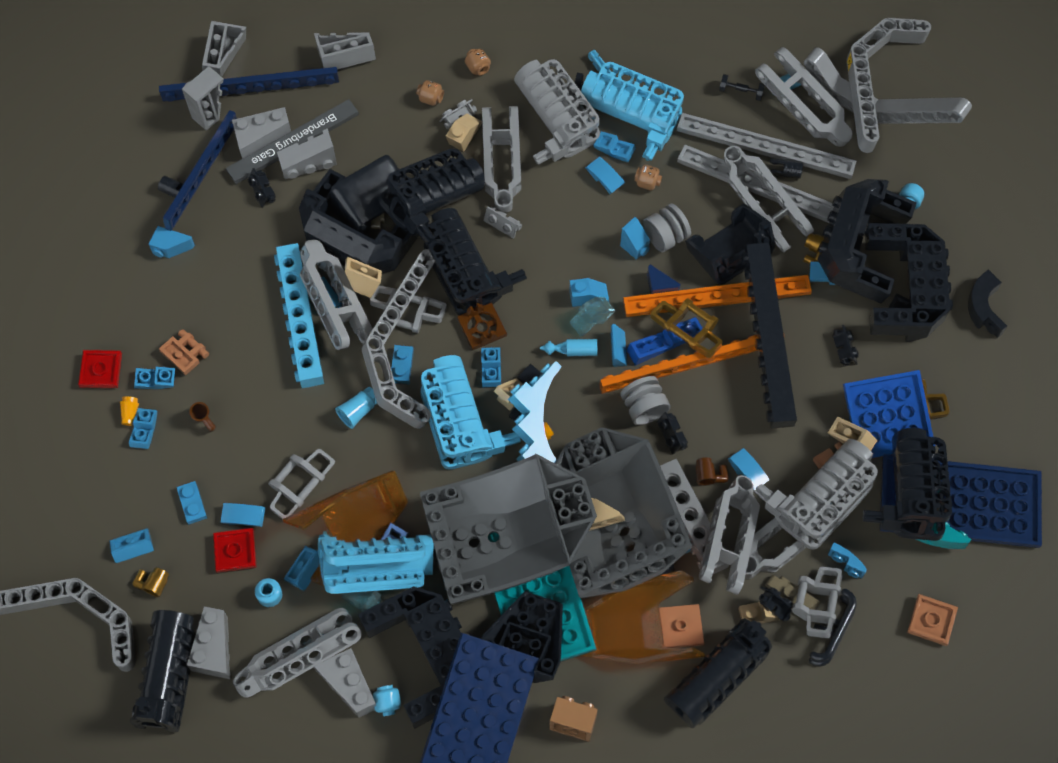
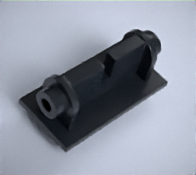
(258, 181)
(844, 339)
(668, 425)
(771, 599)

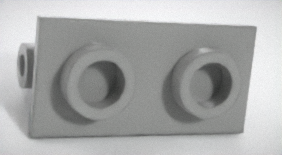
(463, 108)
(501, 222)

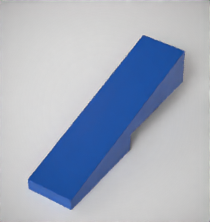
(661, 342)

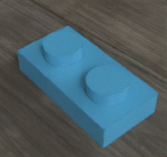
(402, 363)
(191, 502)

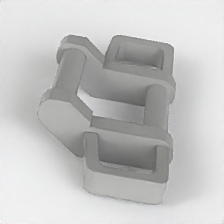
(420, 315)
(282, 490)
(815, 587)

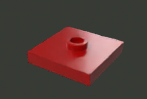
(100, 369)
(234, 550)

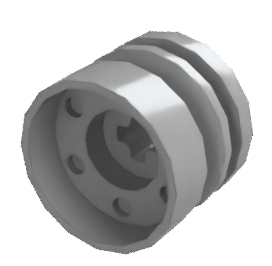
(667, 227)
(645, 400)

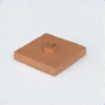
(932, 620)
(681, 626)

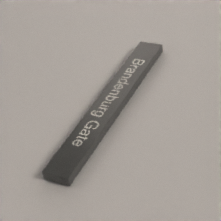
(268, 154)

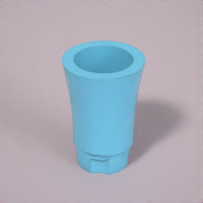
(357, 407)

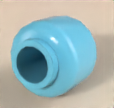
(913, 192)
(268, 592)
(387, 700)

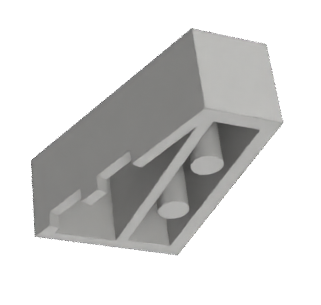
(222, 45)
(344, 50)
(203, 97)
(260, 130)
(308, 156)
(210, 646)
(348, 682)

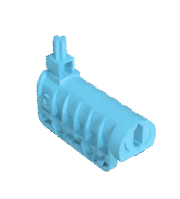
(635, 103)
(459, 416)
(374, 563)

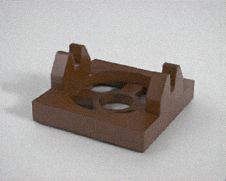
(486, 337)

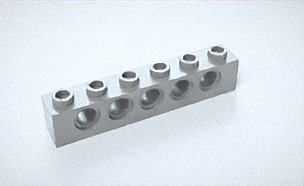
(674, 472)

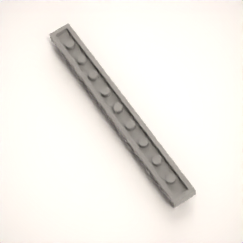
(766, 145)
(717, 168)

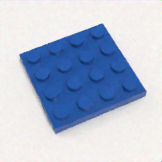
(888, 406)

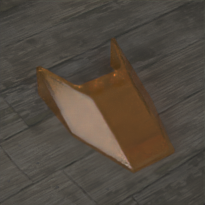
(356, 512)
(629, 623)

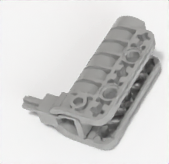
(558, 109)
(824, 495)

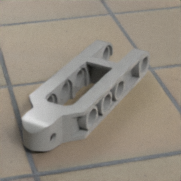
(836, 130)
(738, 164)
(502, 198)
(332, 317)
(741, 497)
(758, 564)
(325, 636)

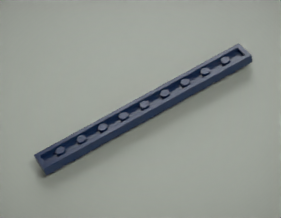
(261, 82)

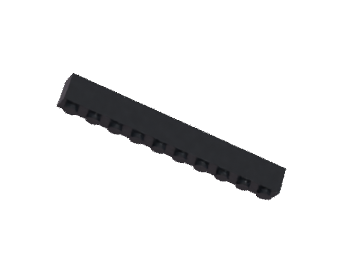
(770, 336)

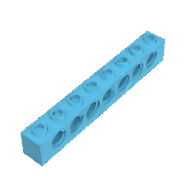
(306, 376)

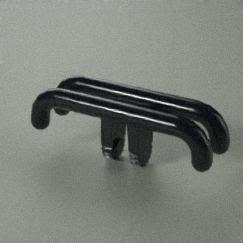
(841, 626)

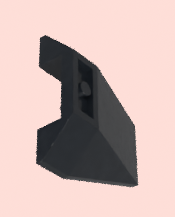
(533, 628)

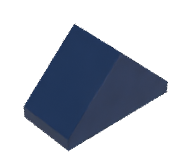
(660, 282)

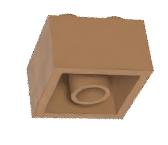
(573, 718)

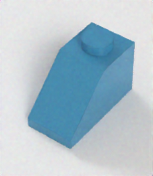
(635, 239)
(169, 243)
(586, 289)

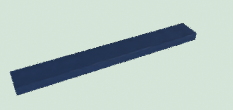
(199, 171)

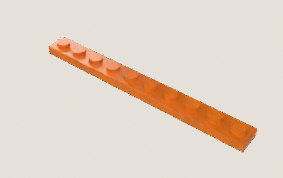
(713, 295)
(679, 364)

